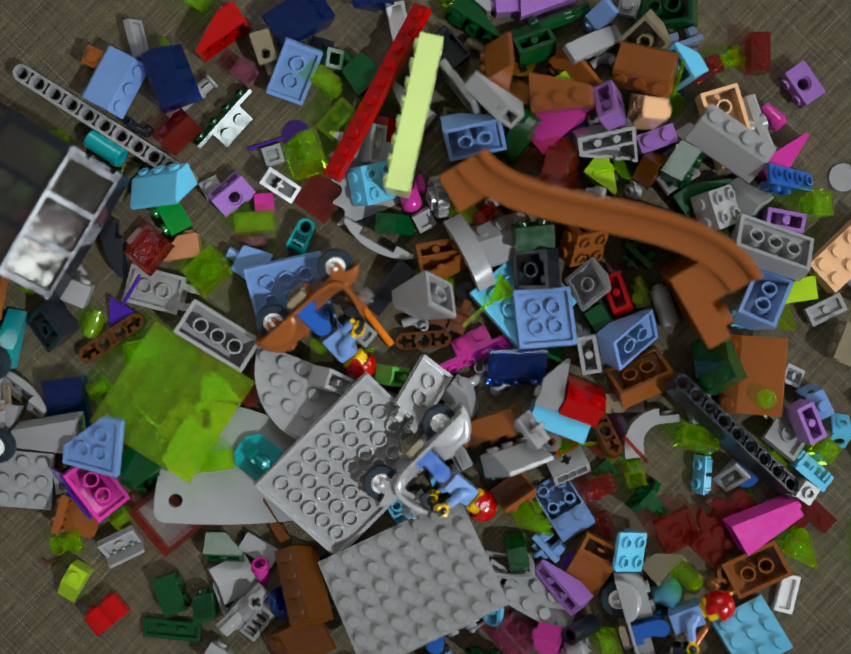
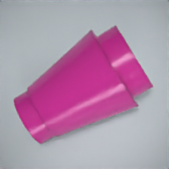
(774, 117)
(261, 569)

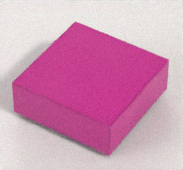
(264, 201)

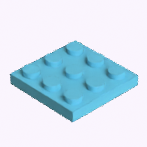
(752, 630)

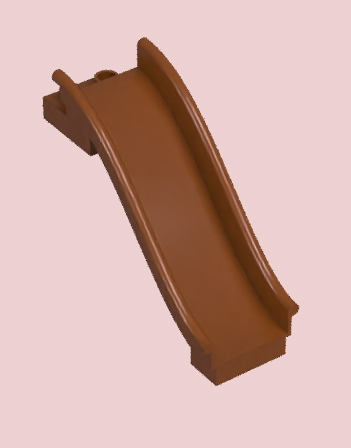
(706, 271)

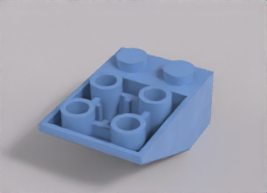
(564, 508)

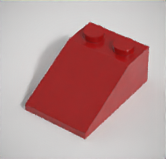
(225, 29)
(583, 401)

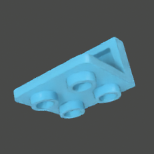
(367, 185)
(629, 551)

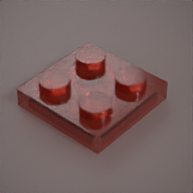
(318, 197)
(149, 249)
(675, 529)

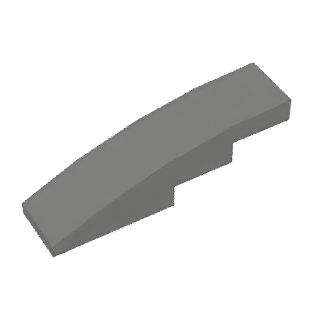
(592, 44)

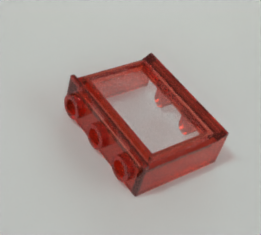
(163, 535)

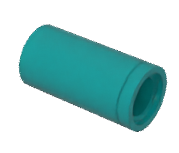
(105, 148)

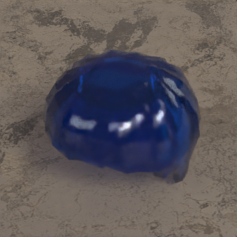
(277, 603)

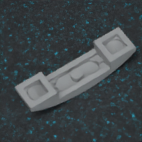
(398, 251)
(471, 251)
(26, 391)

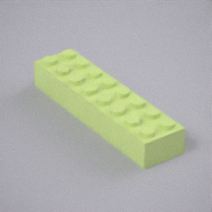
(415, 111)

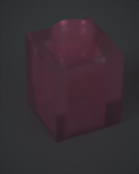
(244, 72)

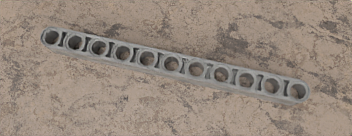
(98, 120)

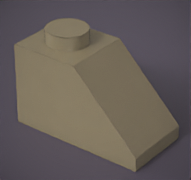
(660, 565)

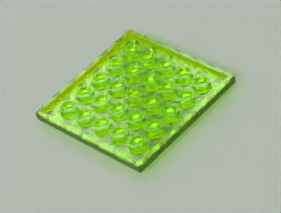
(174, 401)

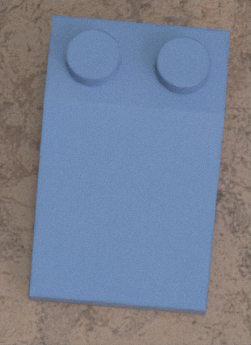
(471, 133)
(627, 338)

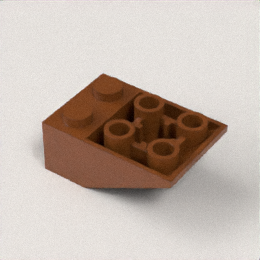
(592, 561)

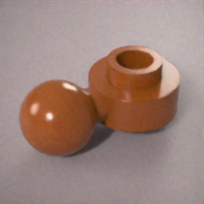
(713, 583)

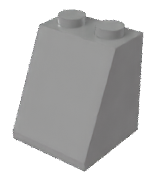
(425, 297)

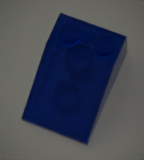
(298, 19)
(67, 396)

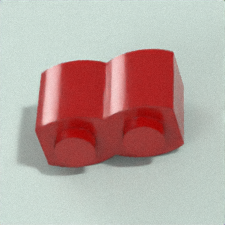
(107, 613)

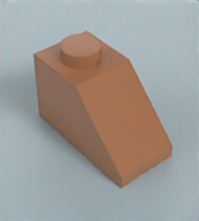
(186, 246)

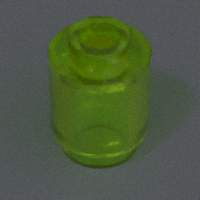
(93, 323)

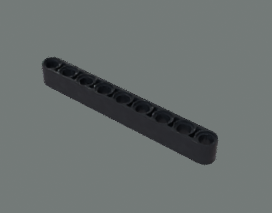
(731, 434)

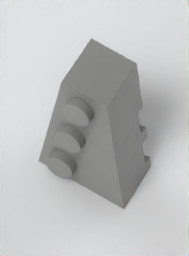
(600, 143)

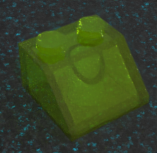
(305, 154)
(208, 270)

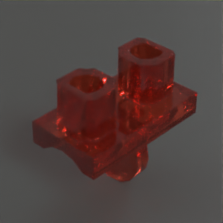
(598, 487)

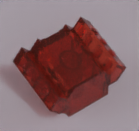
(561, 165)

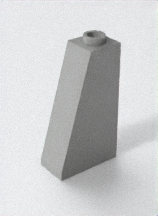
(49, 432)

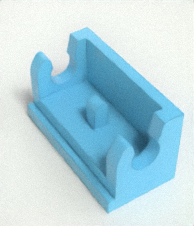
(811, 471)

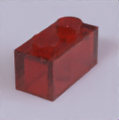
(485, 213)
(605, 523)

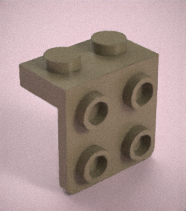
(840, 346)

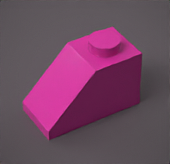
(547, 638)

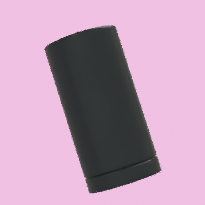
(580, 629)

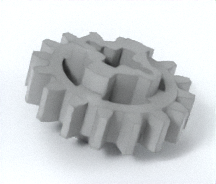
(437, 198)

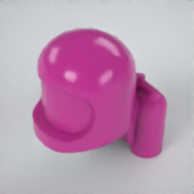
(414, 202)

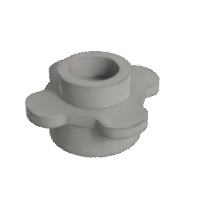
(633, 190)

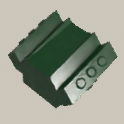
(138, 471)

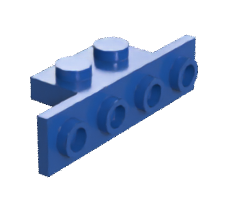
(786, 180)

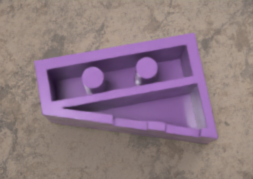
(534, 8)

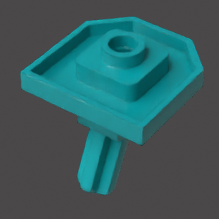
(256, 455)

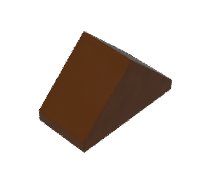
(649, 168)

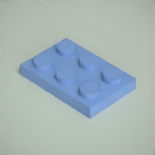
(293, 70)

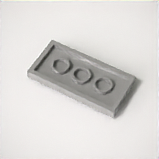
(535, 600)

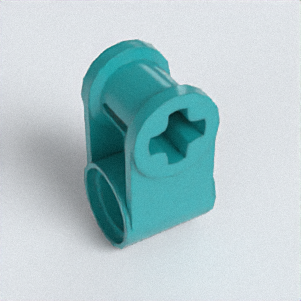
(300, 237)

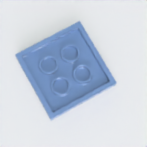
(544, 318)

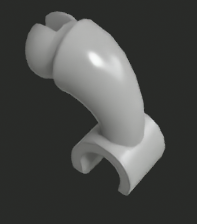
(474, 380)

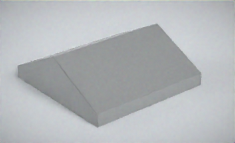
(750, 196)
(588, 283)
(233, 579)

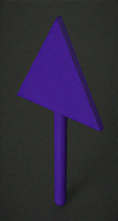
(119, 310)

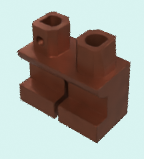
(462, 315)

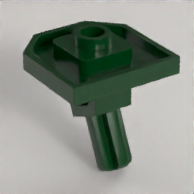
(645, 496)

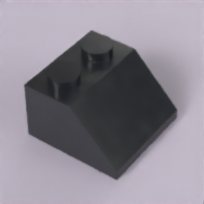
(536, 269)
(53, 324)

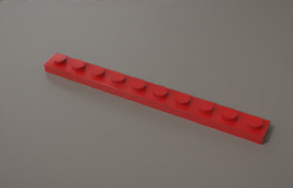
(377, 92)

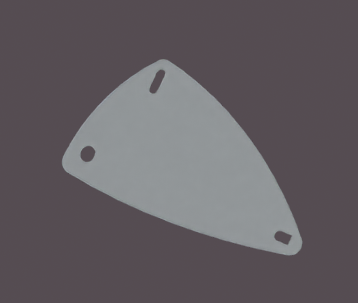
(223, 495)

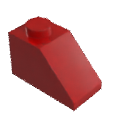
(619, 295)

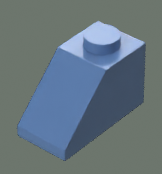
(600, 16)

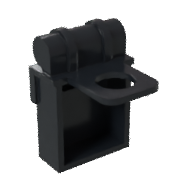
(453, 49)

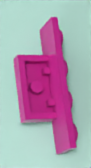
(473, 347)

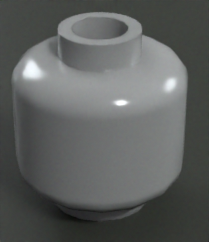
(581, 647)

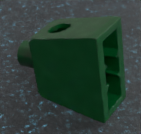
(359, 72)

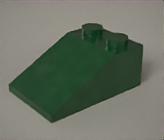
(673, 13)
(717, 367)

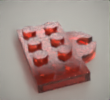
(713, 539)

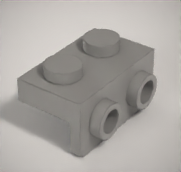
(121, 546)

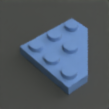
(98, 447)

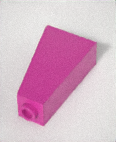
(556, 126)
(762, 522)

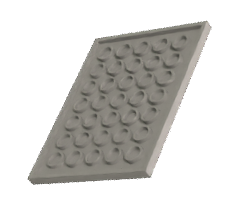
(325, 467)
(413, 583)

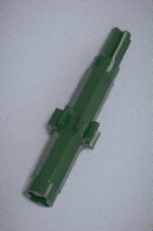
(553, 21)

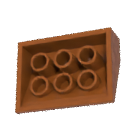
(765, 367)

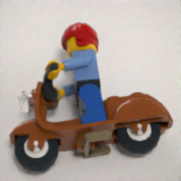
(283, 327)

